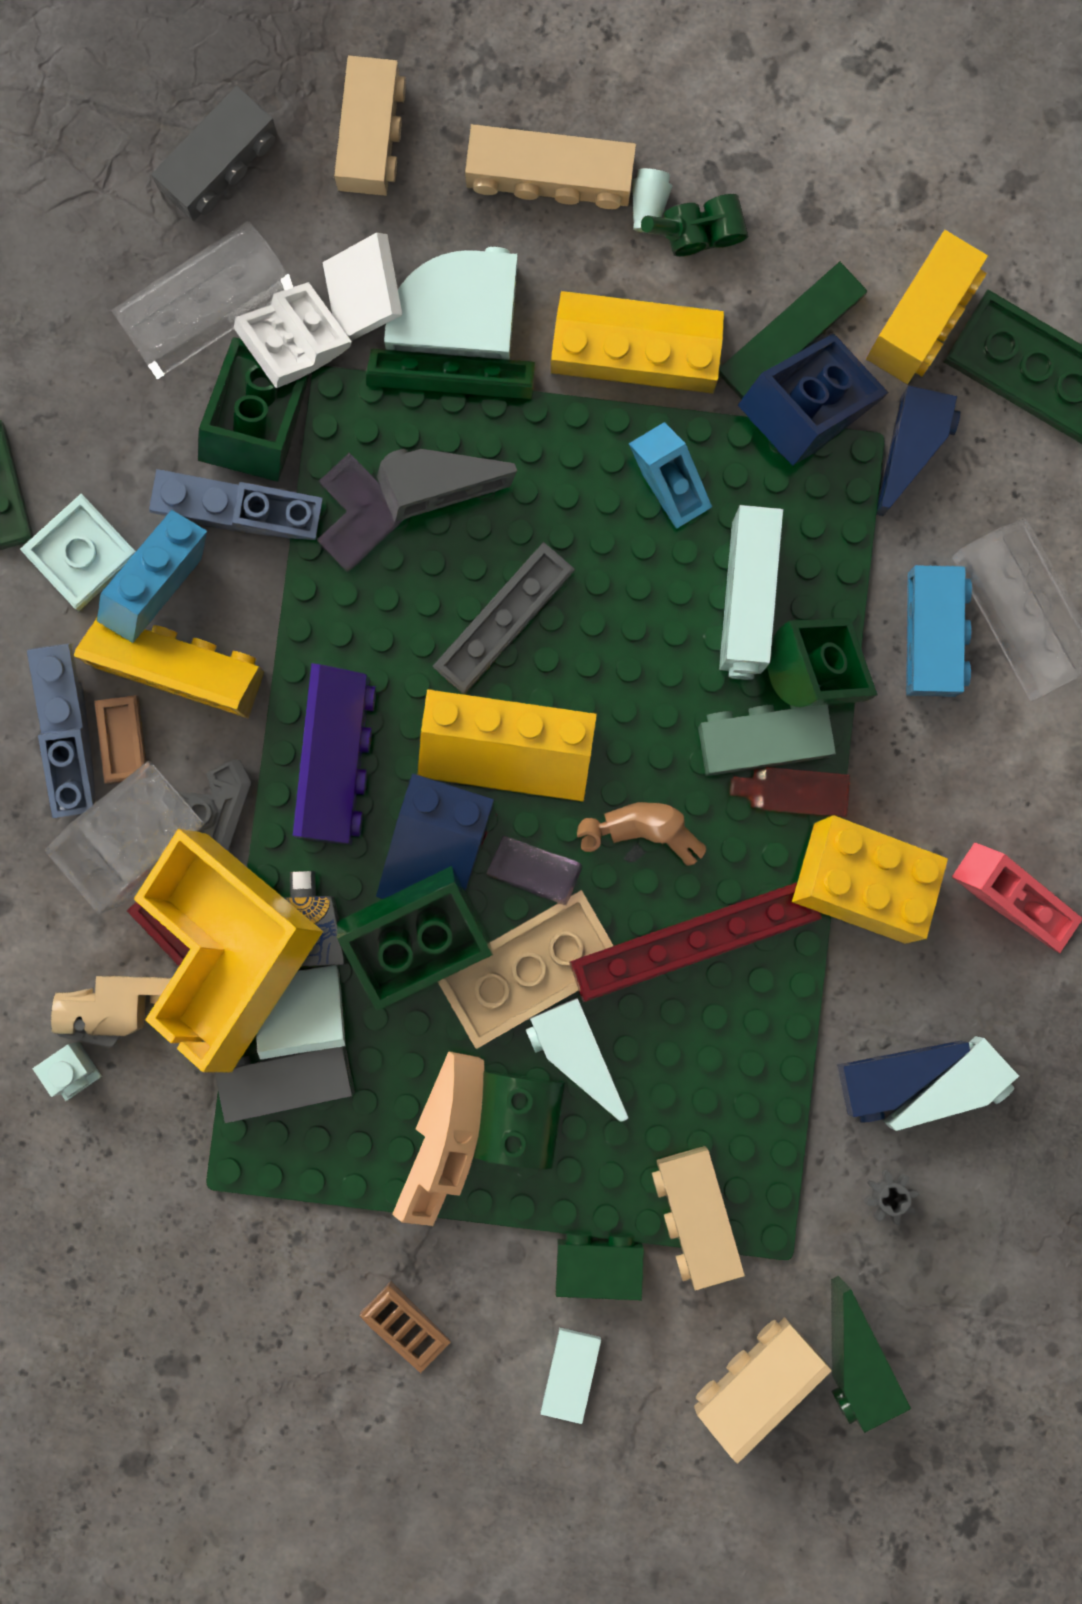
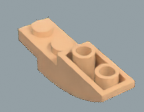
(450, 1140)

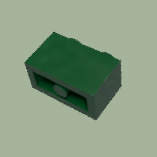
(599, 1267)

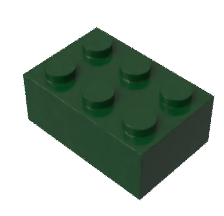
(413, 938)

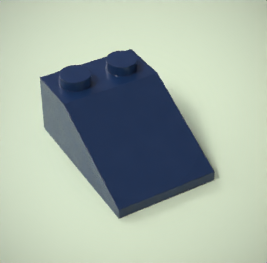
(811, 398)
(435, 831)

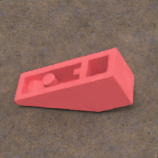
(1017, 896)

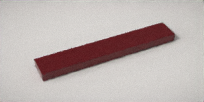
(689, 942)

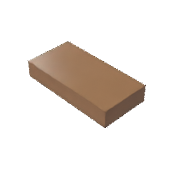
(120, 737)

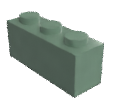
(765, 738)

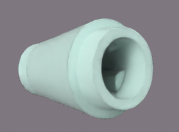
(650, 194)

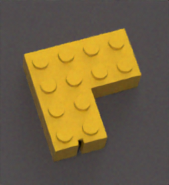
(241, 947)

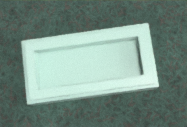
(570, 1375)

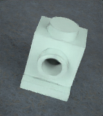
(67, 1071)

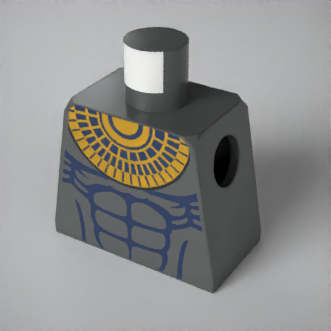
(323, 913)

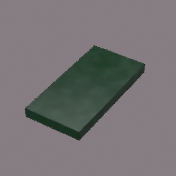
(1023, 362)

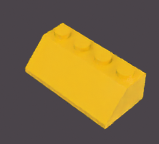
(637, 342)
(175, 666)
(506, 745)

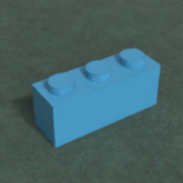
(151, 576)
(937, 631)

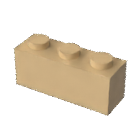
(369, 125)
(698, 1218)

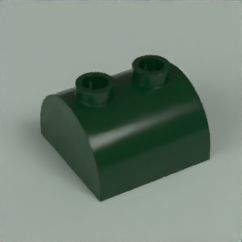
(819, 663)
(519, 1120)

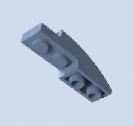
(236, 507)
(63, 728)

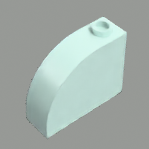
(458, 305)

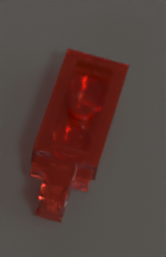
(795, 791)

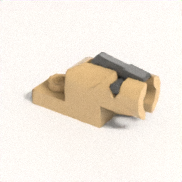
(107, 1014)

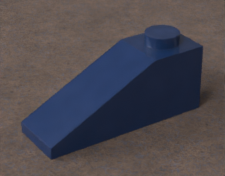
(920, 428)
(891, 1079)

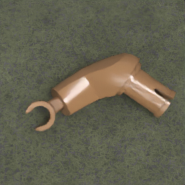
(646, 820)

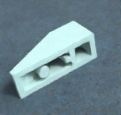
(573, 1050)
(964, 1086)

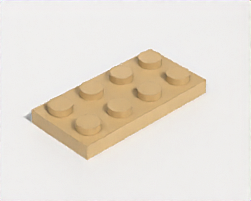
(525, 971)

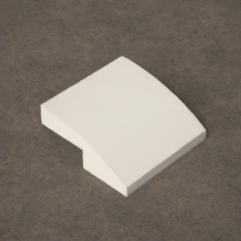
(292, 334)

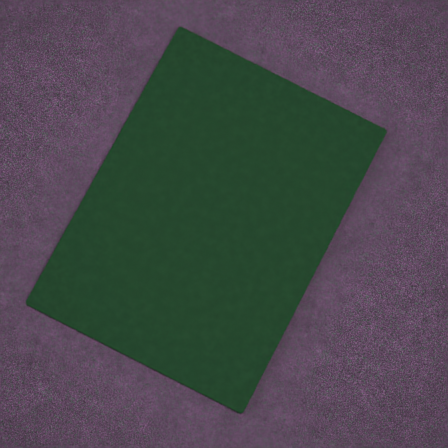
(632, 636)

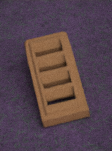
(382, 1328)

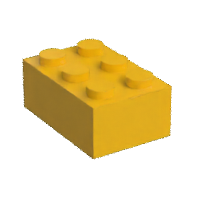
(929, 308)
(870, 880)

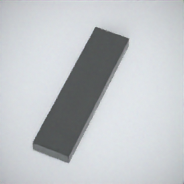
(503, 618)

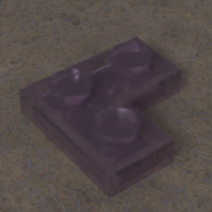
(366, 515)

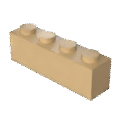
(549, 166)

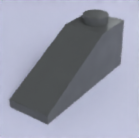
(434, 479)

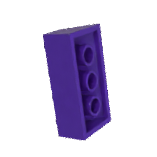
(333, 755)

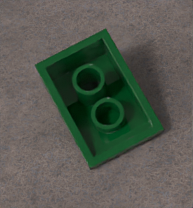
(249, 419)
(863, 1376)

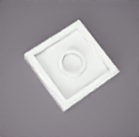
(363, 286)

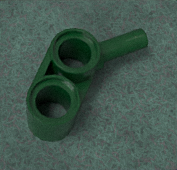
(695, 231)

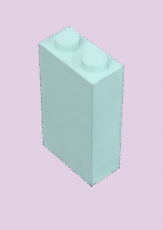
(751, 591)

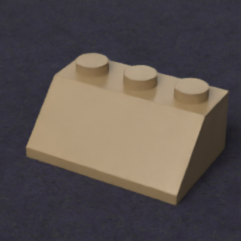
(760, 1388)

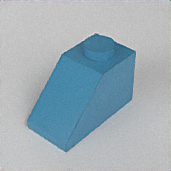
(671, 474)

